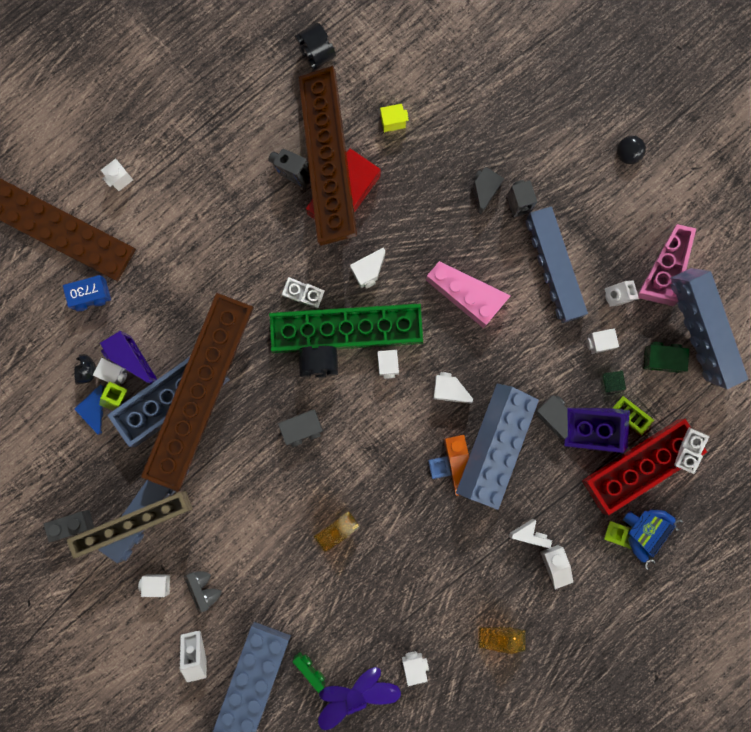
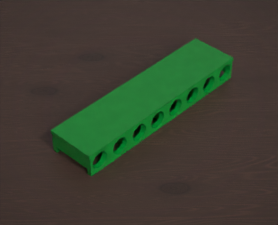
(346, 328)

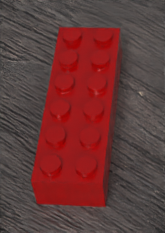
(637, 469)

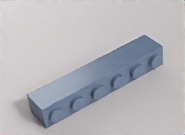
(556, 265)
(148, 494)

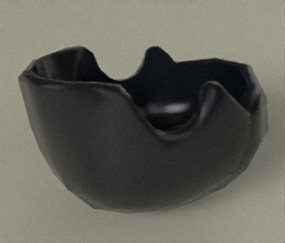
(631, 150)
(84, 371)

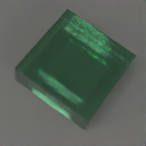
(614, 381)

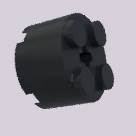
(315, 45)
(318, 361)

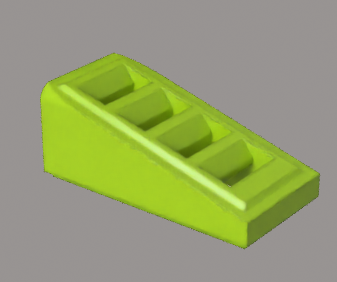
(642, 415)

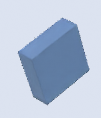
(439, 467)

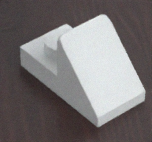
(525, 534)

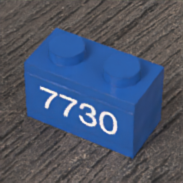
(87, 293)

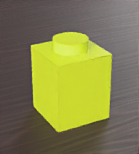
(393, 117)

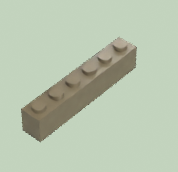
(129, 524)

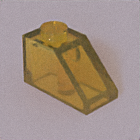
(337, 531)
(502, 639)

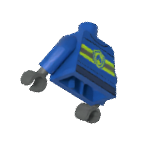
(649, 533)

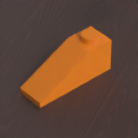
(457, 456)

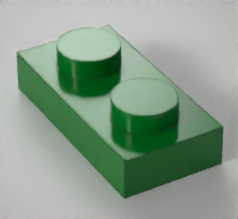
(314, 677)

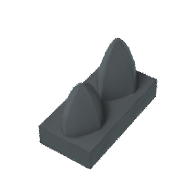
(201, 598)

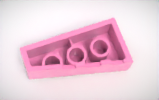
(670, 262)
(467, 293)

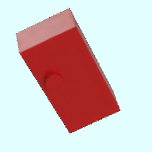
(362, 179)

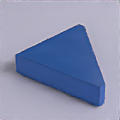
(91, 410)

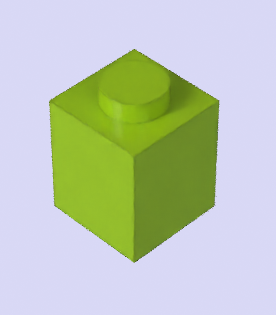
(112, 396)

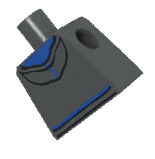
(291, 167)

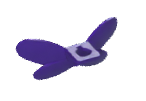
(347, 701)

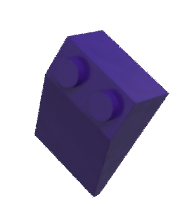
(124, 352)
(598, 429)

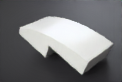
(302, 292)
(690, 450)

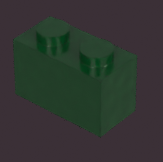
(666, 358)

